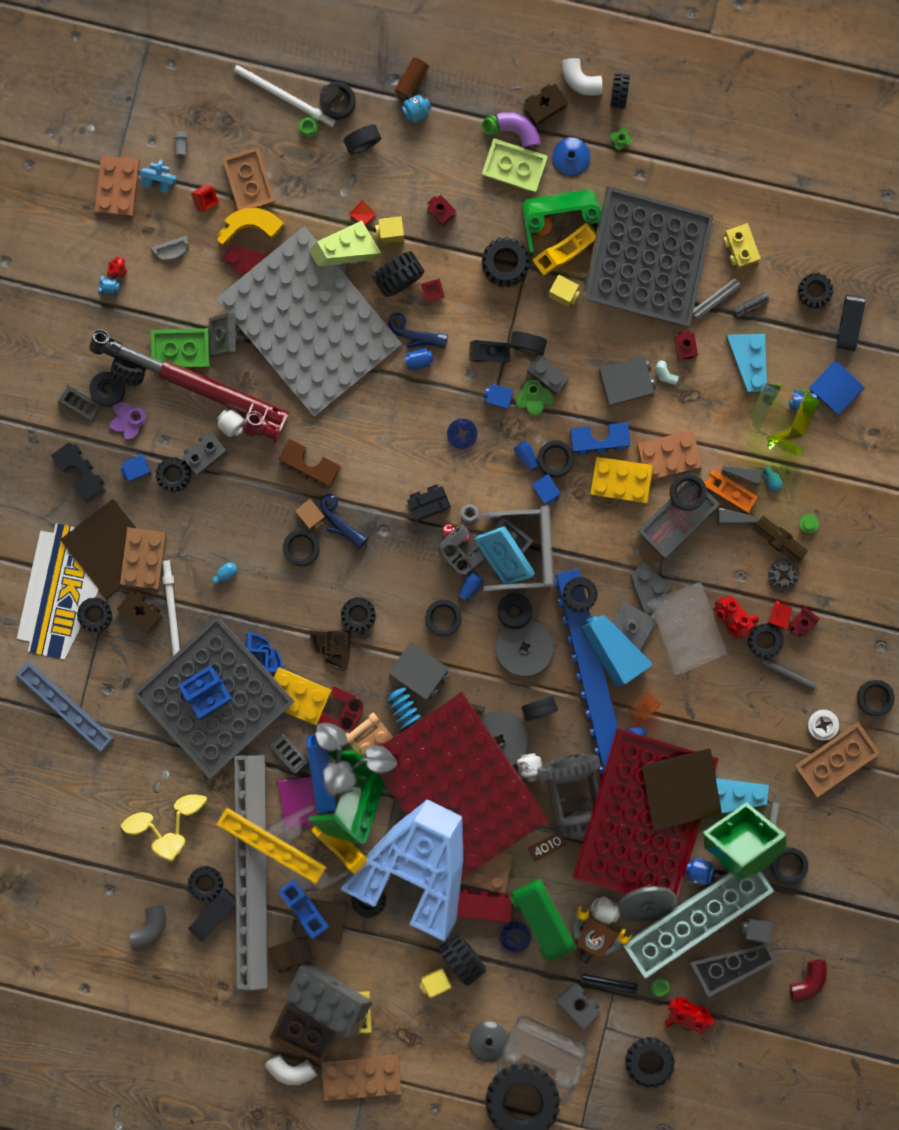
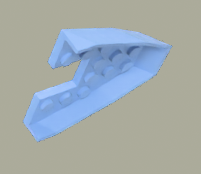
(426, 852)

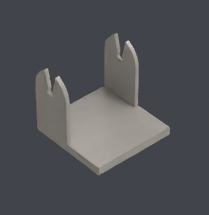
(545, 544)

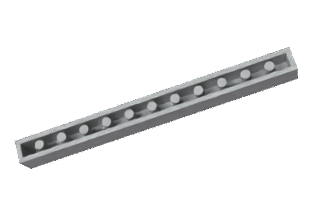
(250, 876)

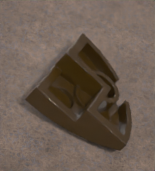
(333, 646)

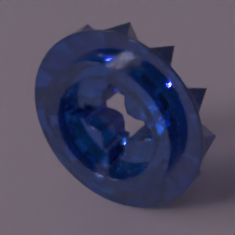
(453, 430)
(523, 932)

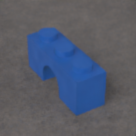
(583, 441)
(304, 908)

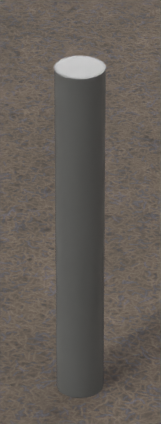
(789, 674)

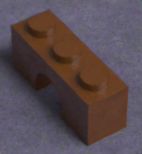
(323, 473)

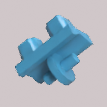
(166, 180)

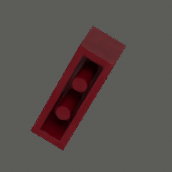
(484, 906)

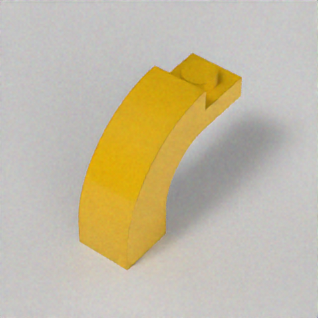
(250, 218)
(565, 250)
(345, 850)

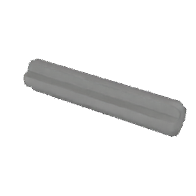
(716, 298)

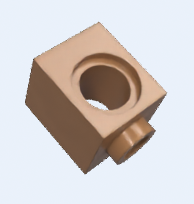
(310, 515)

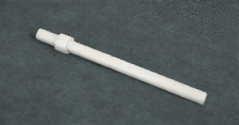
(316, 114)
(168, 580)

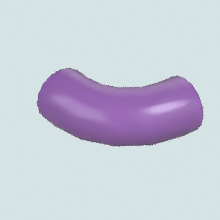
(521, 126)

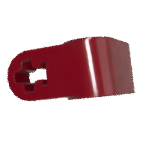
(347, 712)

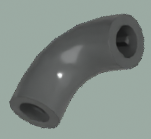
(152, 930)

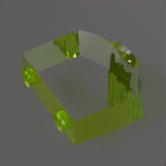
(799, 424)

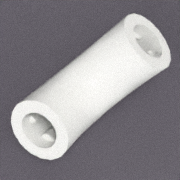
(578, 81)
(290, 1074)

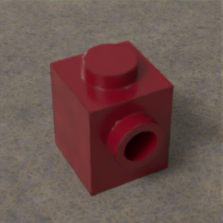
(441, 210)
(685, 345)

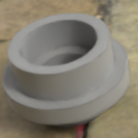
(465, 508)

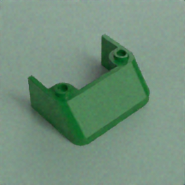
(536, 208)
(355, 807)
(543, 919)

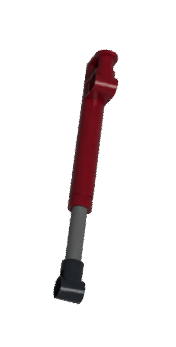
(261, 416)

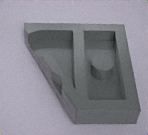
(648, 585)

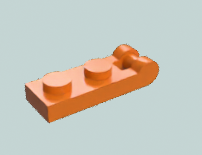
(731, 491)

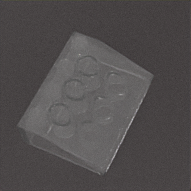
(687, 628)

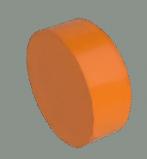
(547, 227)

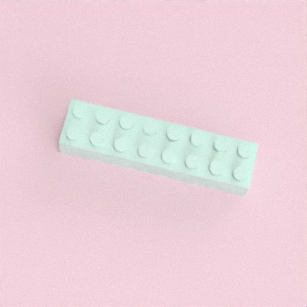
(695, 920)

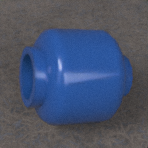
(700, 871)

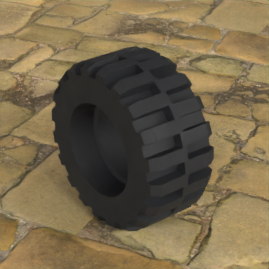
(522, 1074)

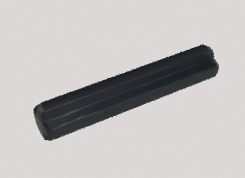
(607, 983)

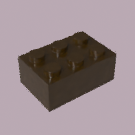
(303, 1033)

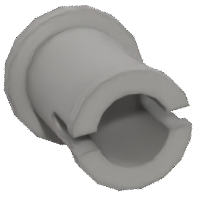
(180, 143)

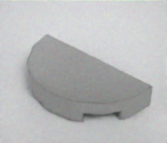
(172, 249)

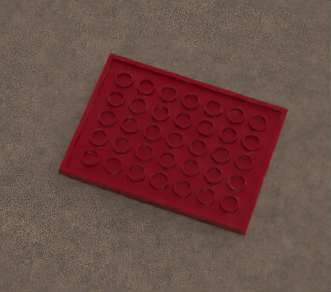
(462, 768)
(620, 840)

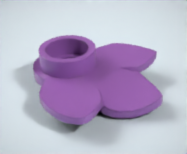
(124, 419)

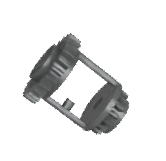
(568, 769)

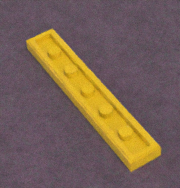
(271, 846)

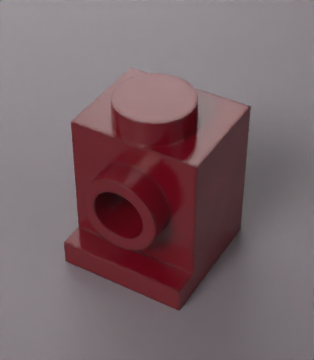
(804, 614)

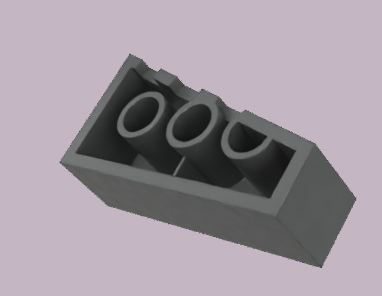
(727, 969)

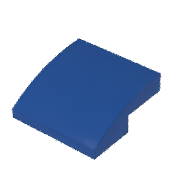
(836, 388)
(205, 692)

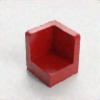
(780, 615)

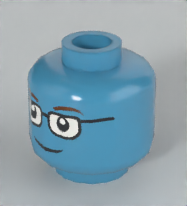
(416, 109)

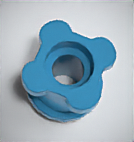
(108, 286)

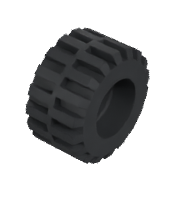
(398, 274)
(505, 278)
(462, 959)
(649, 1079)

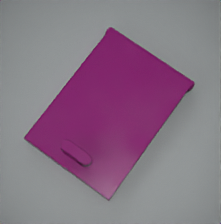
(296, 795)

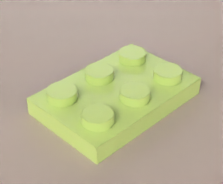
(514, 165)

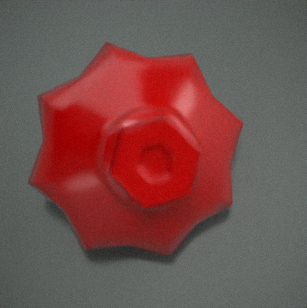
(116, 268)

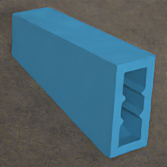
(616, 652)

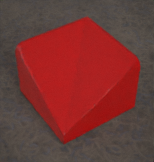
(204, 198)
(363, 213)

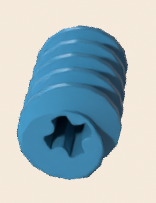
(403, 708)

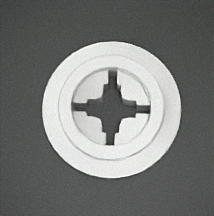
(831, 729)

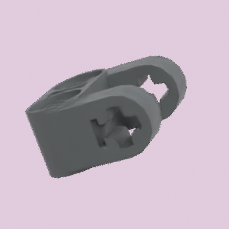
(453, 539)

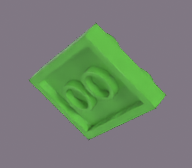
(181, 347)

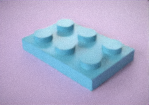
(504, 556)

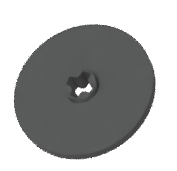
(518, 661)
(513, 733)
(647, 904)

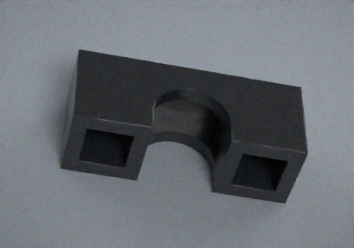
(69, 457)

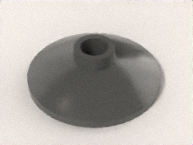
(481, 1033)

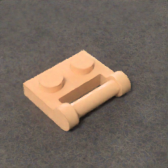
(376, 736)

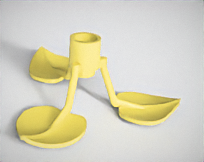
(170, 844)

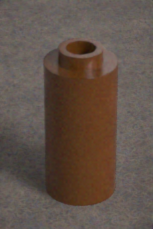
(411, 79)

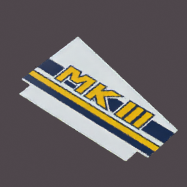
(54, 596)

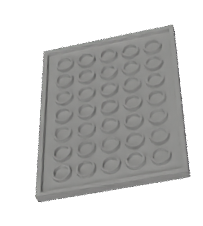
(308, 322)

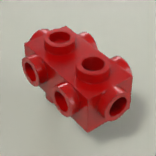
(734, 617)
(689, 1015)

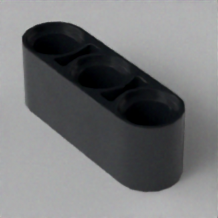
(850, 322)
(213, 915)

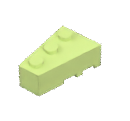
(346, 246)

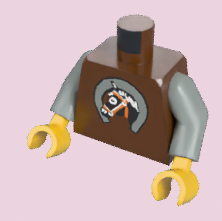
(596, 937)

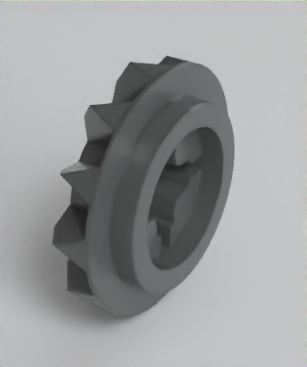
(783, 565)

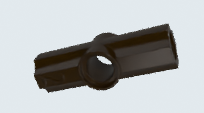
(780, 539)

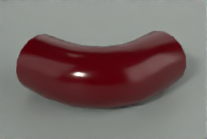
(812, 984)

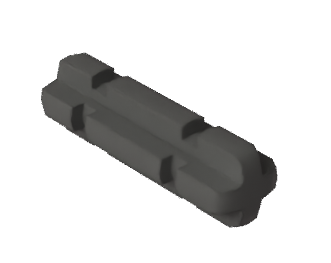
(751, 304)

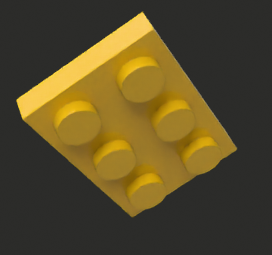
(622, 480)
(308, 696)

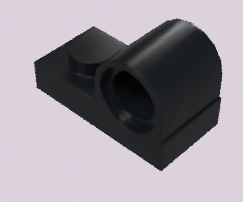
(489, 351)

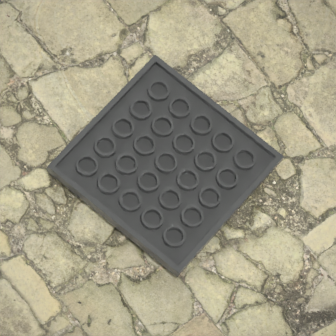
(648, 257)
(227, 731)

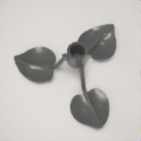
(339, 775)

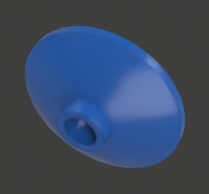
(568, 165)

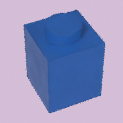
(498, 396)
(135, 468)
(546, 490)

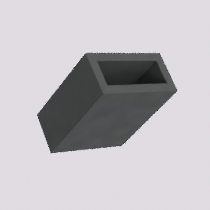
(627, 381)
(419, 671)

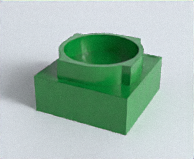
(745, 842)

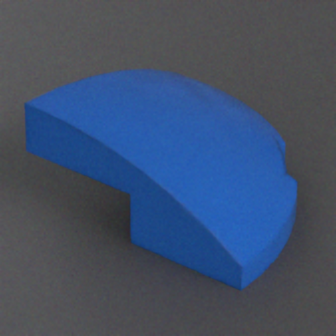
(263, 652)

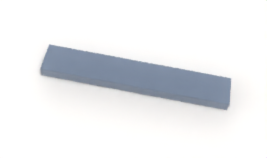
(64, 706)

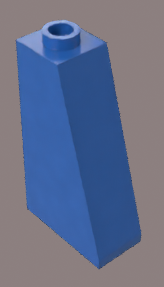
(318, 761)

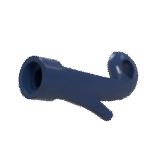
(418, 338)
(342, 528)

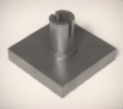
(223, 334)
(633, 624)

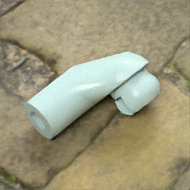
(663, 373)

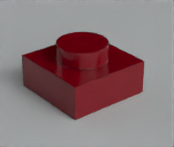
(433, 290)

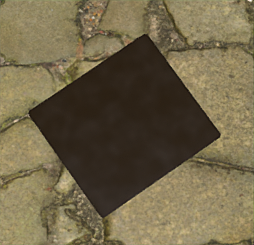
(100, 546)
(681, 789)

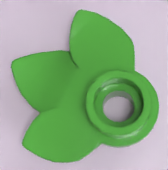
(534, 400)

